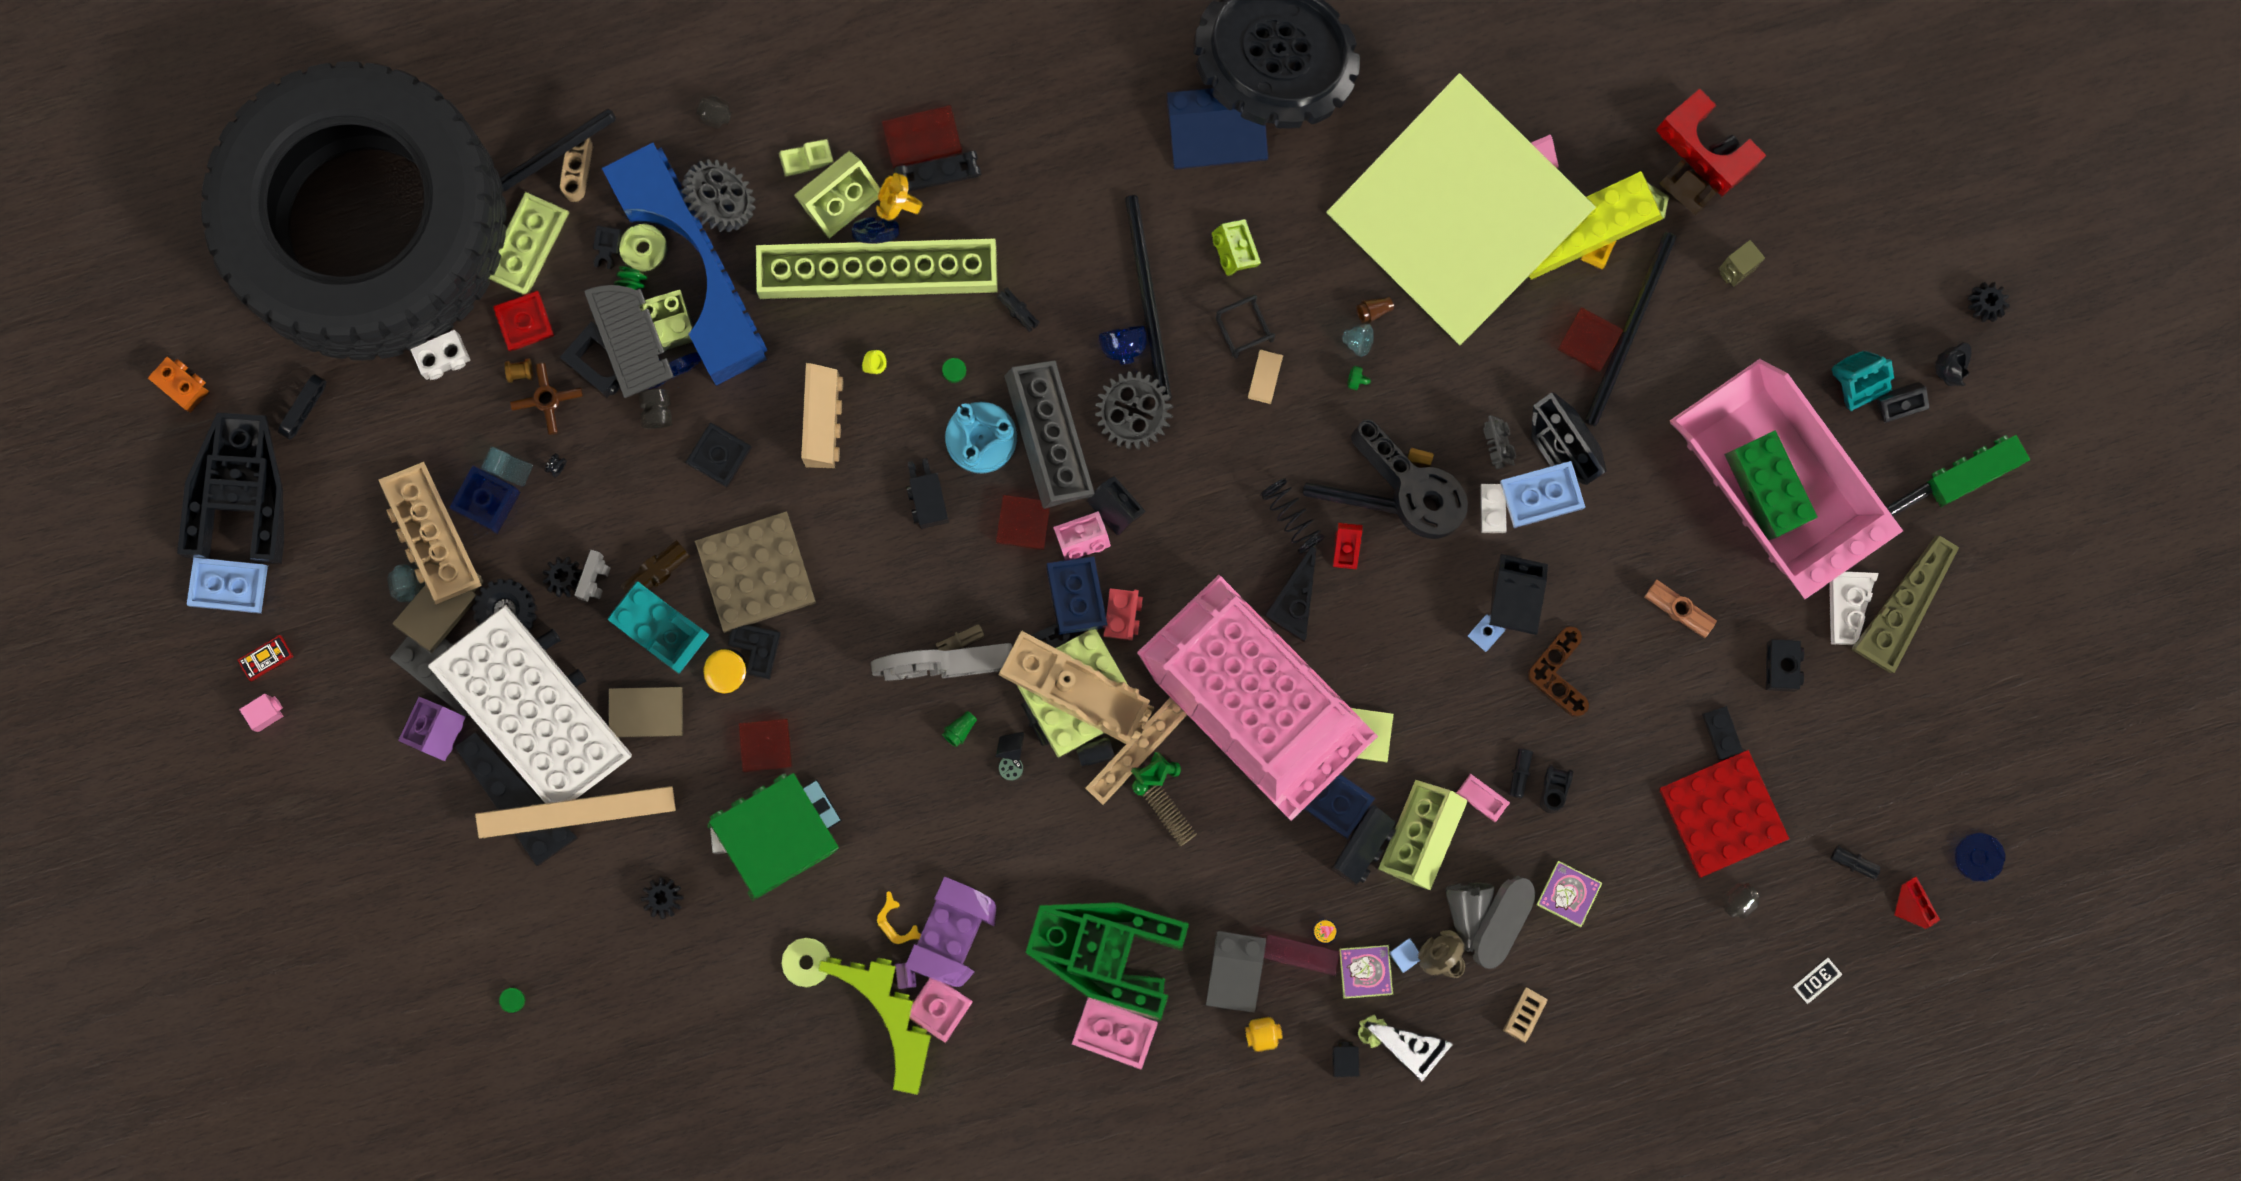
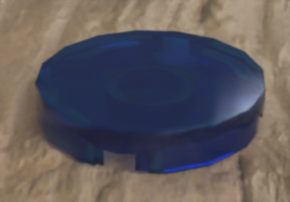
(874, 232)
(1980, 857)

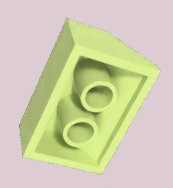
(839, 194)

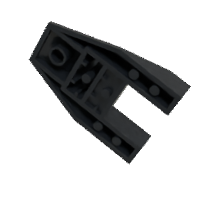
(235, 474)

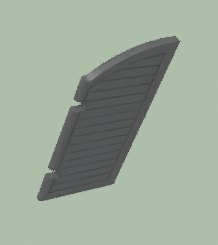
(629, 337)

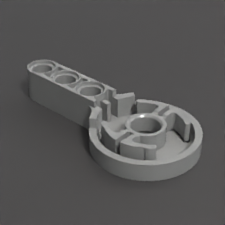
(947, 663)

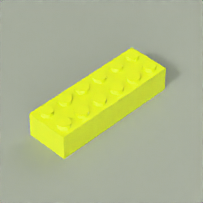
(1618, 212)

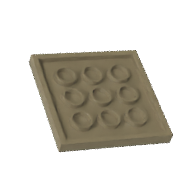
(755, 571)

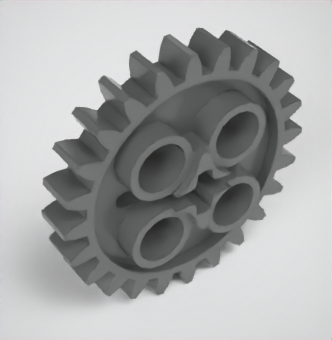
(718, 195)
(1125, 430)

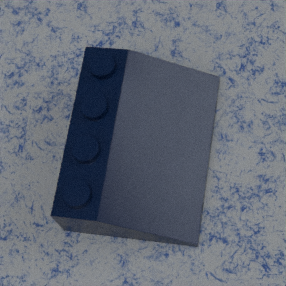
(1209, 133)

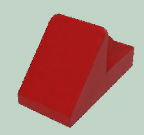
(1347, 545)

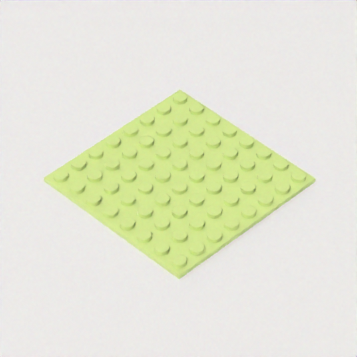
(1460, 209)

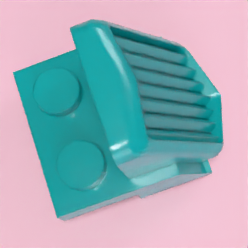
(1863, 378)

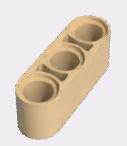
(578, 176)

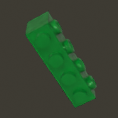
(1978, 470)

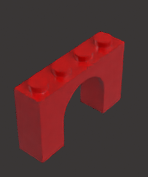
(1717, 170)

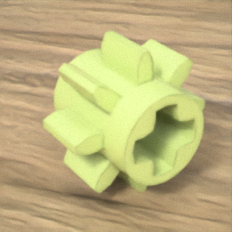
(1365, 1035)

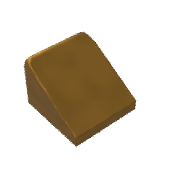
(1420, 458)

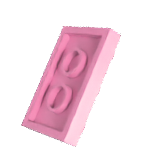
(1114, 1033)

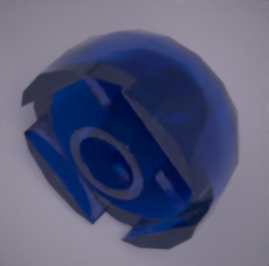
(1123, 343)

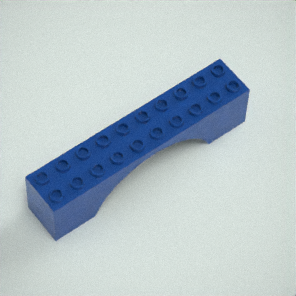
(652, 195)

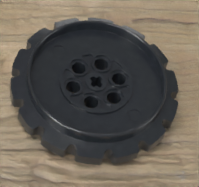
(1277, 59)

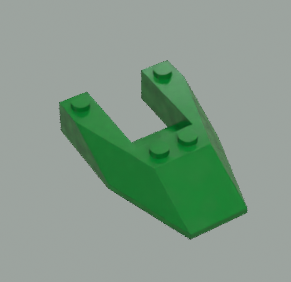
(1091, 947)

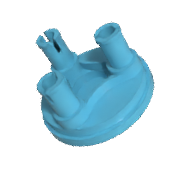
(981, 437)

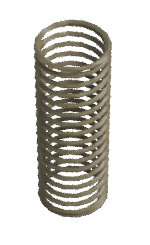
(1161, 814)

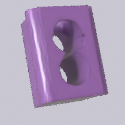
(905, 976)

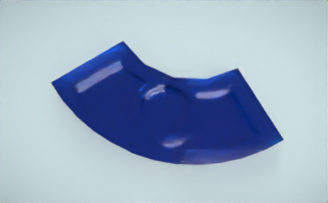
(682, 365)

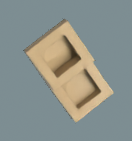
(1265, 376)

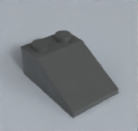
(1236, 971)

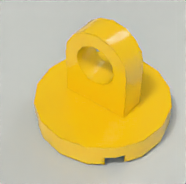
(894, 197)

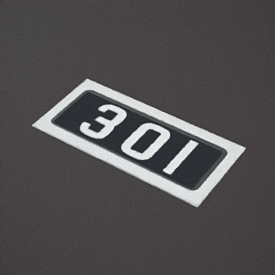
(1817, 980)

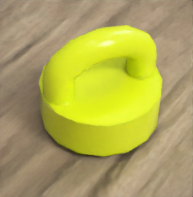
(874, 362)

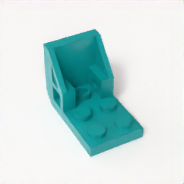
(658, 627)

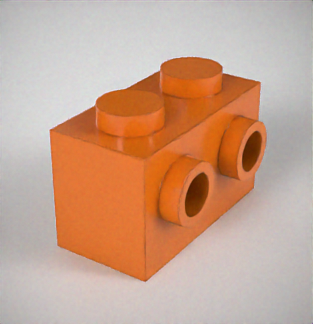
(178, 384)

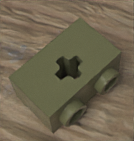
(1741, 263)

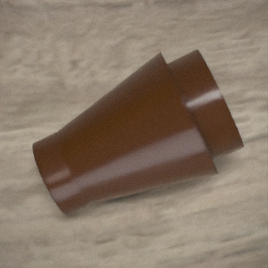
(1373, 309)

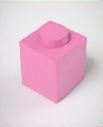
(262, 712)

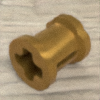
(518, 370)

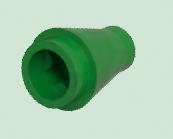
(959, 729)

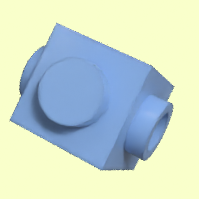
(1481, 638)

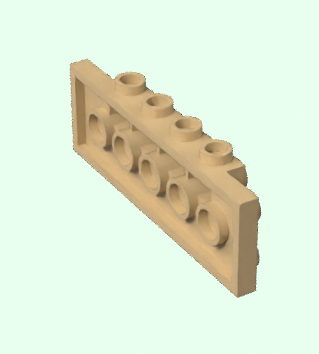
(428, 533)

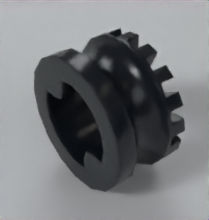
(556, 465)

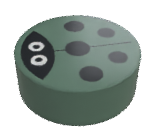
(1010, 769)

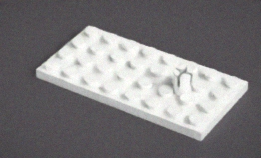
(529, 708)

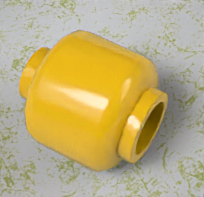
(1263, 1034)

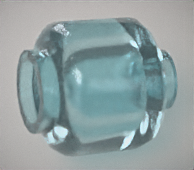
(403, 583)

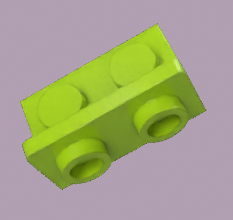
(1235, 247)

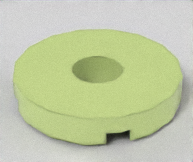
(643, 261)
(792, 957)

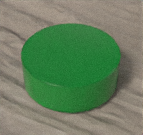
(954, 370)
(512, 1000)

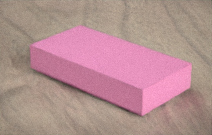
(1482, 798)

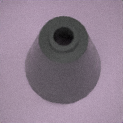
(1468, 908)

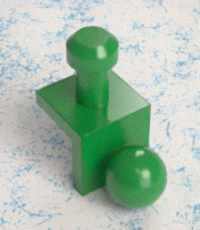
(1154, 773)

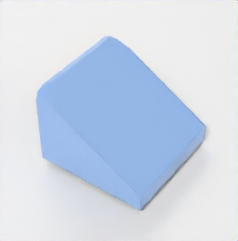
(1405, 955)

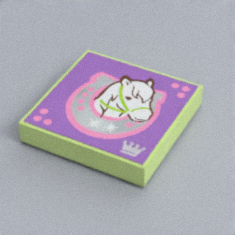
(1569, 894)
(1366, 971)

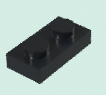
(1722, 733)

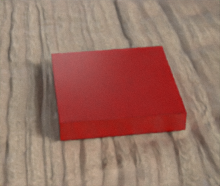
(523, 321)

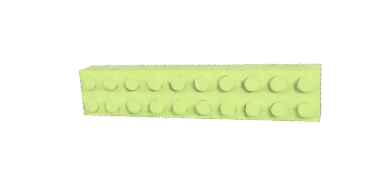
(876, 268)

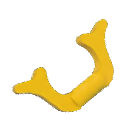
(887, 928)

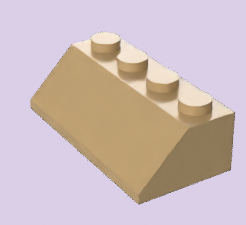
(820, 417)

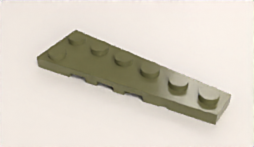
(1897, 621)

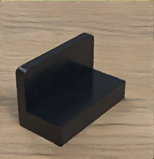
(1115, 505)

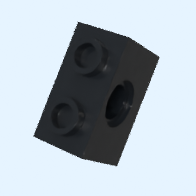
(1776, 677)

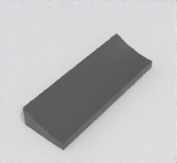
(1048, 433)

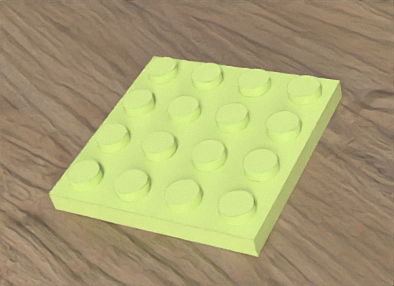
(1060, 728)

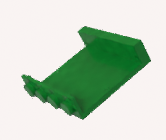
(773, 835)

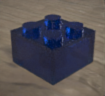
(485, 499)

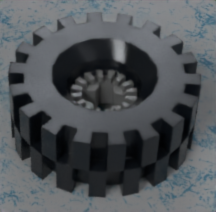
(503, 593)

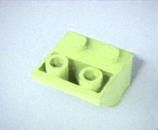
(670, 319)

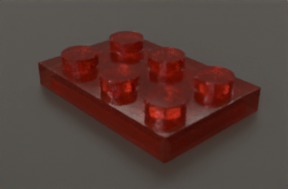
(922, 136)

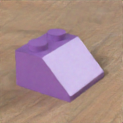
(432, 728)

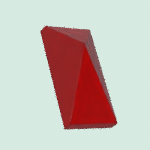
(1914, 905)

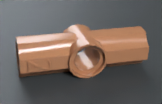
(1694, 617)

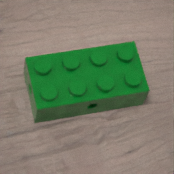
(1771, 485)

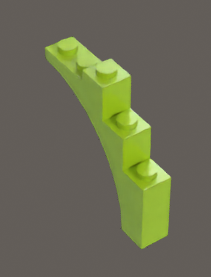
(875, 984)

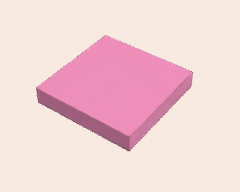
(939, 1008)

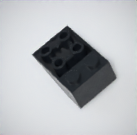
(1518, 594)

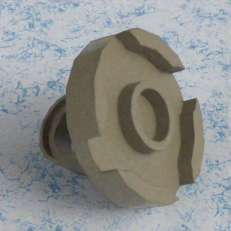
(1442, 954)

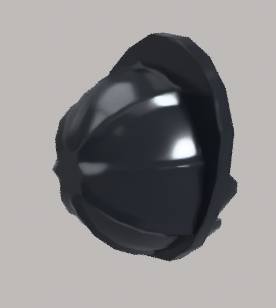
(1953, 364)

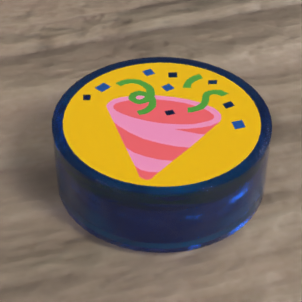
(1324, 931)

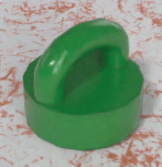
(1356, 378)

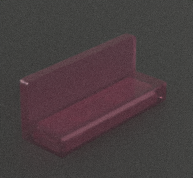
(1301, 955)

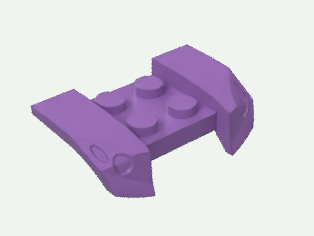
(951, 933)

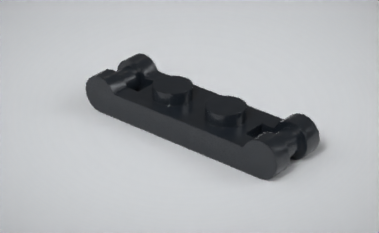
(940, 171)

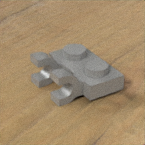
(593, 566)

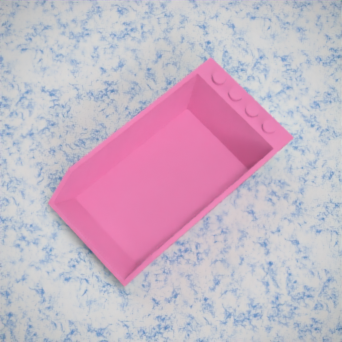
(1849, 512)
(1255, 697)

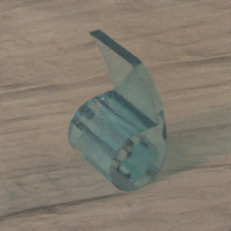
(506, 467)

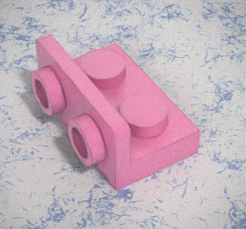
(1082, 536)

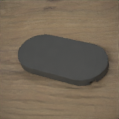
(1503, 922)

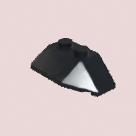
(1565, 438)

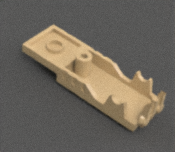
(1076, 688)

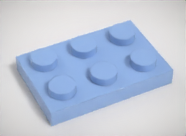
(1542, 494)
(227, 585)

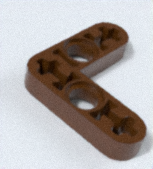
(1552, 677)

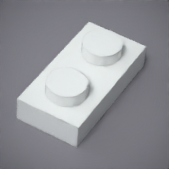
(1492, 509)

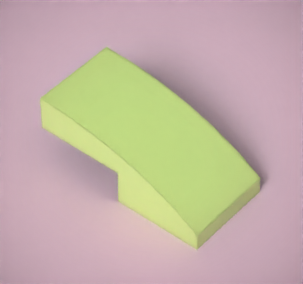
(806, 158)

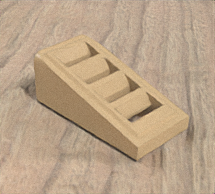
(1508, 1028)

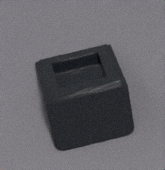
(1010, 746)

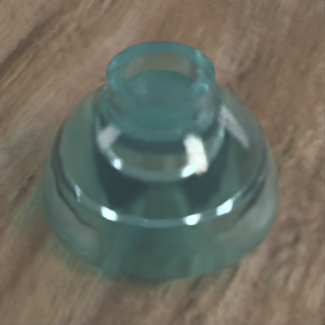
(1359, 339)

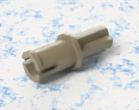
(961, 639)

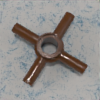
(549, 408)

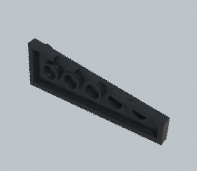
(510, 791)

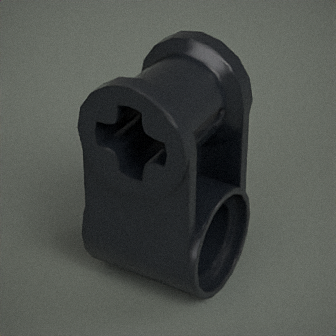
(1557, 784)

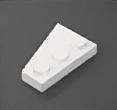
(1848, 604)

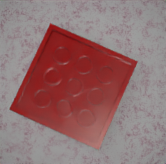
(1724, 813)

